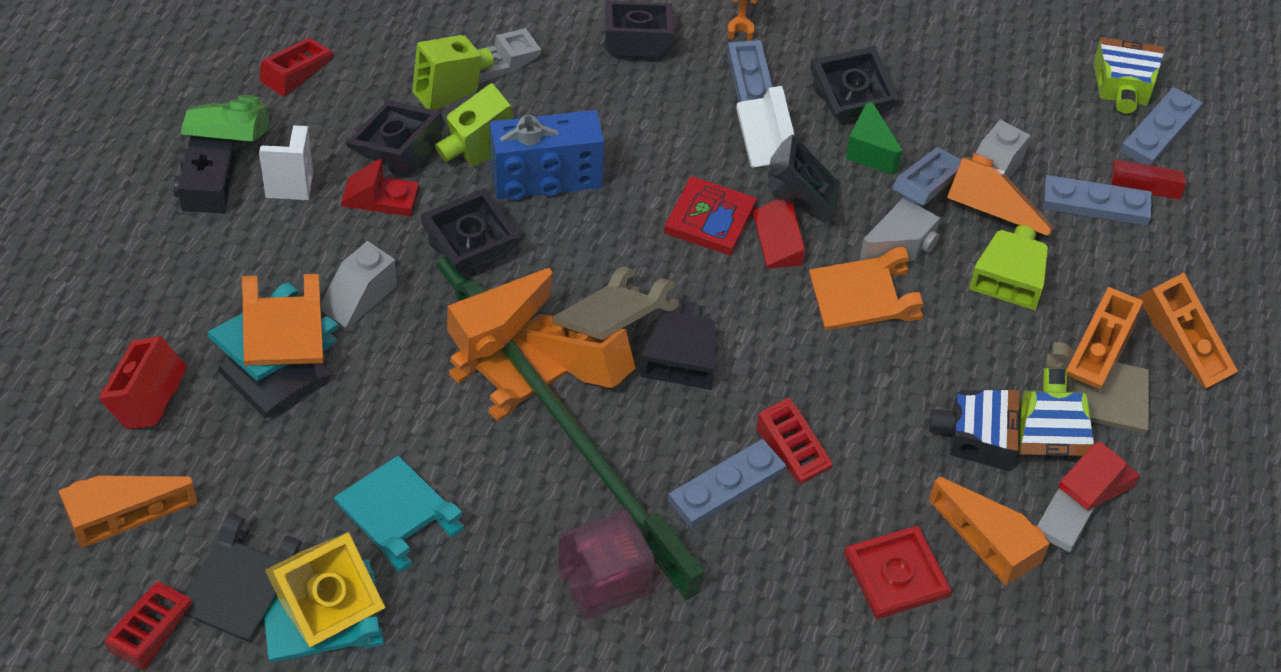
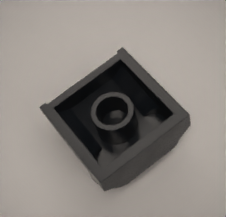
(639, 29)
(851, 81)
(399, 136)
(802, 178)
(470, 231)

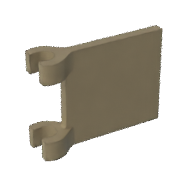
(615, 306)
(1120, 402)

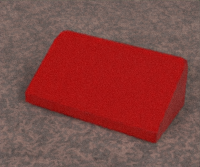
(1159, 180)
(779, 234)

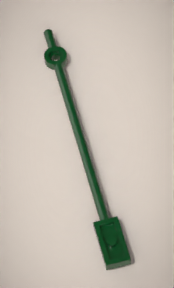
(663, 540)

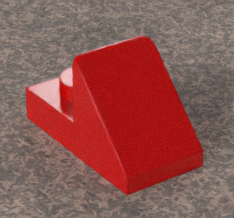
(374, 192)
(1098, 477)

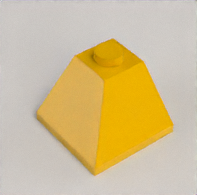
(325, 589)

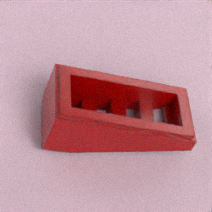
(285, 80)
(782, 419)
(141, 655)

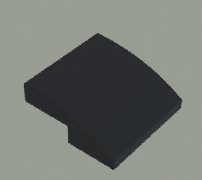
(278, 390)

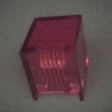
(606, 564)

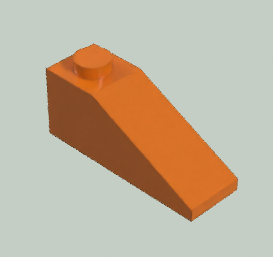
(992, 192)
(495, 316)
(1188, 330)
(1105, 338)
(585, 357)
(120, 503)
(992, 530)

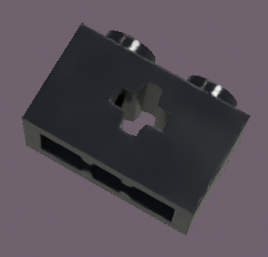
(206, 174)

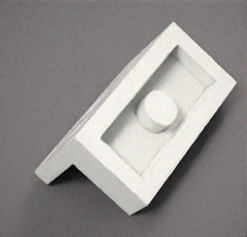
(764, 125)
(288, 170)

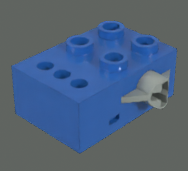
(546, 154)

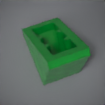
(873, 142)

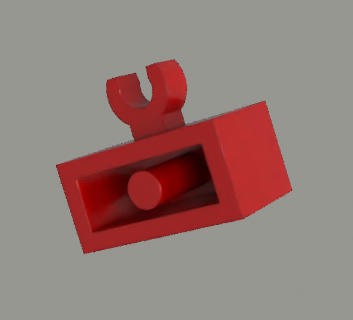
(143, 383)

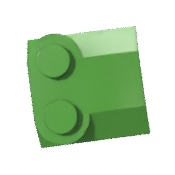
(235, 120)

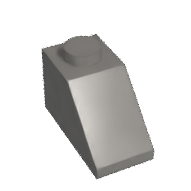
(1005, 146)
(903, 226)
(359, 285)

